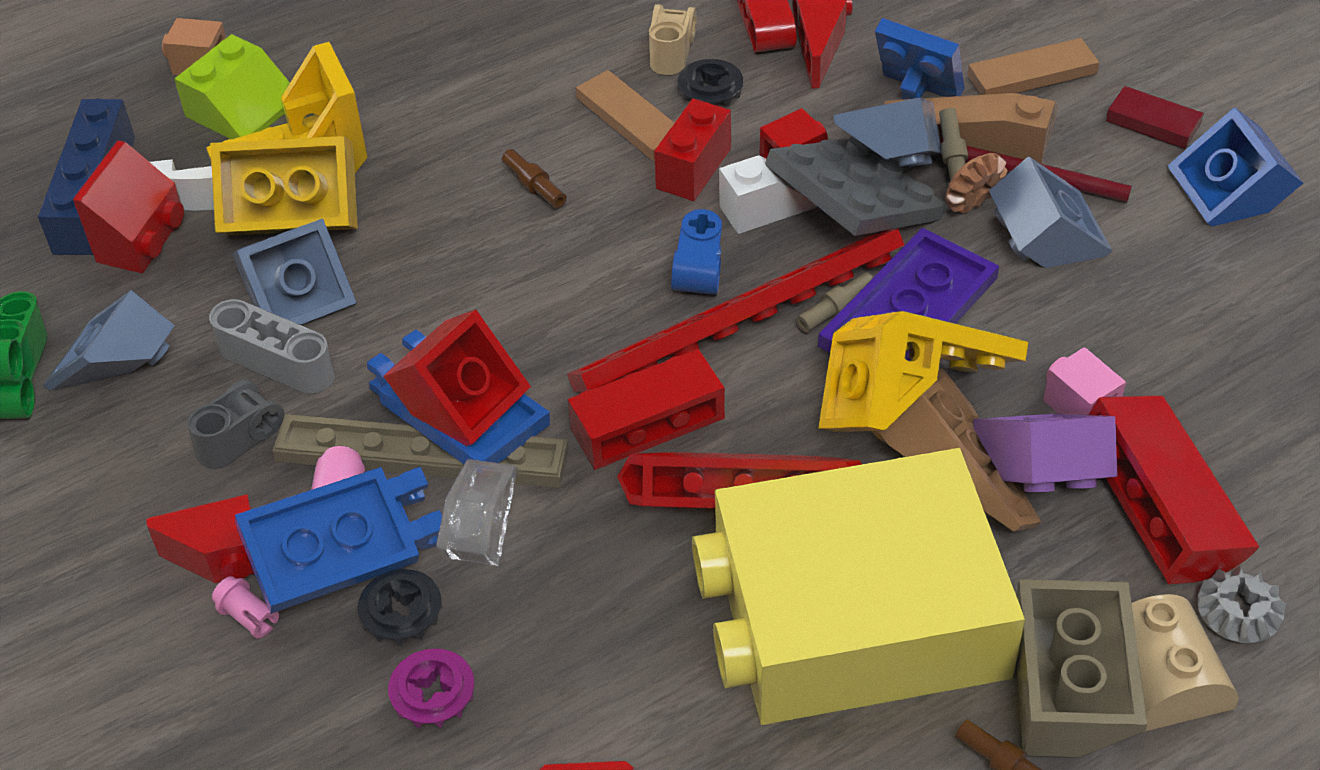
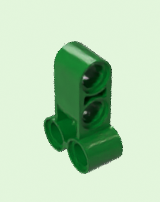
(21, 347)

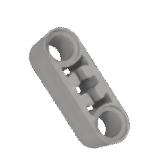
(272, 346)

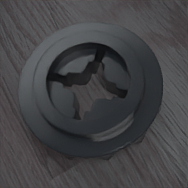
(714, 73)
(410, 589)

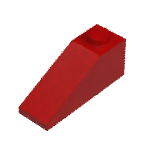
(820, 32)

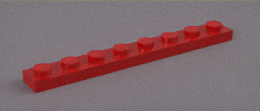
(723, 318)

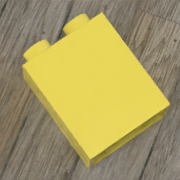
(858, 587)

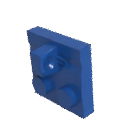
(919, 61)

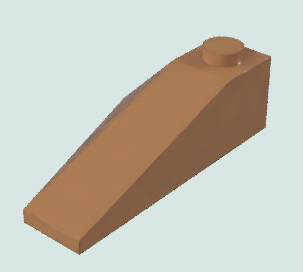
(1001, 122)
(943, 421)

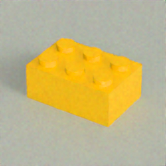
(283, 185)

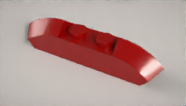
(692, 478)

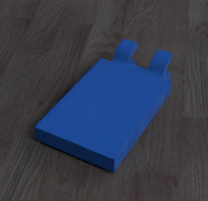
(502, 438)
(336, 536)

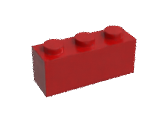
(646, 408)

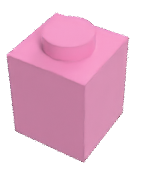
(1078, 383)

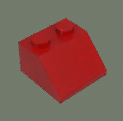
(128, 209)
(458, 378)

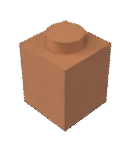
(190, 41)

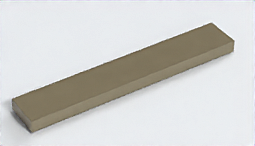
(404, 448)

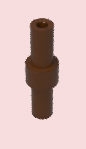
(534, 178)
(1001, 755)

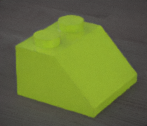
(233, 89)

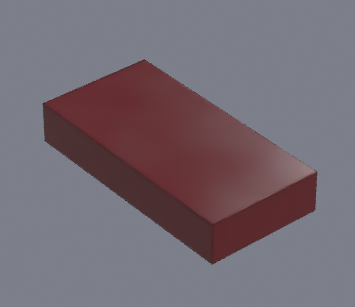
(1154, 117)

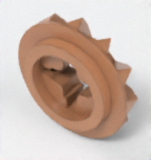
(973, 181)

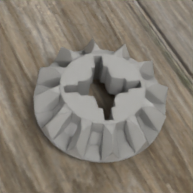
(1224, 614)

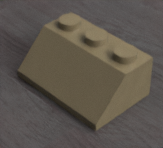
(1077, 667)

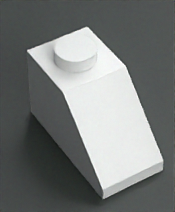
(756, 195)

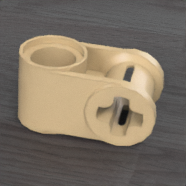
(671, 39)

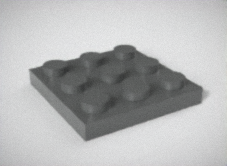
(856, 185)

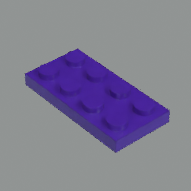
(924, 279)

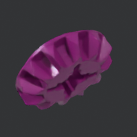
(420, 672)

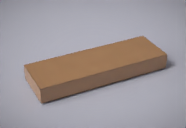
(1033, 68)
(625, 111)

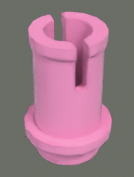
(234, 598)

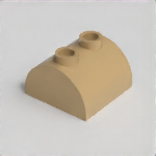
(1178, 663)

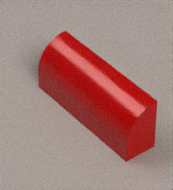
(1172, 493)

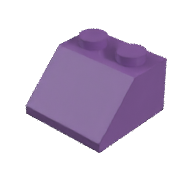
(1050, 449)

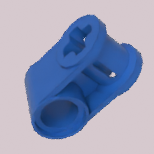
(698, 254)

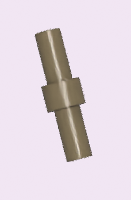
(953, 148)
(832, 303)

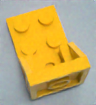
(322, 90)
(874, 383)

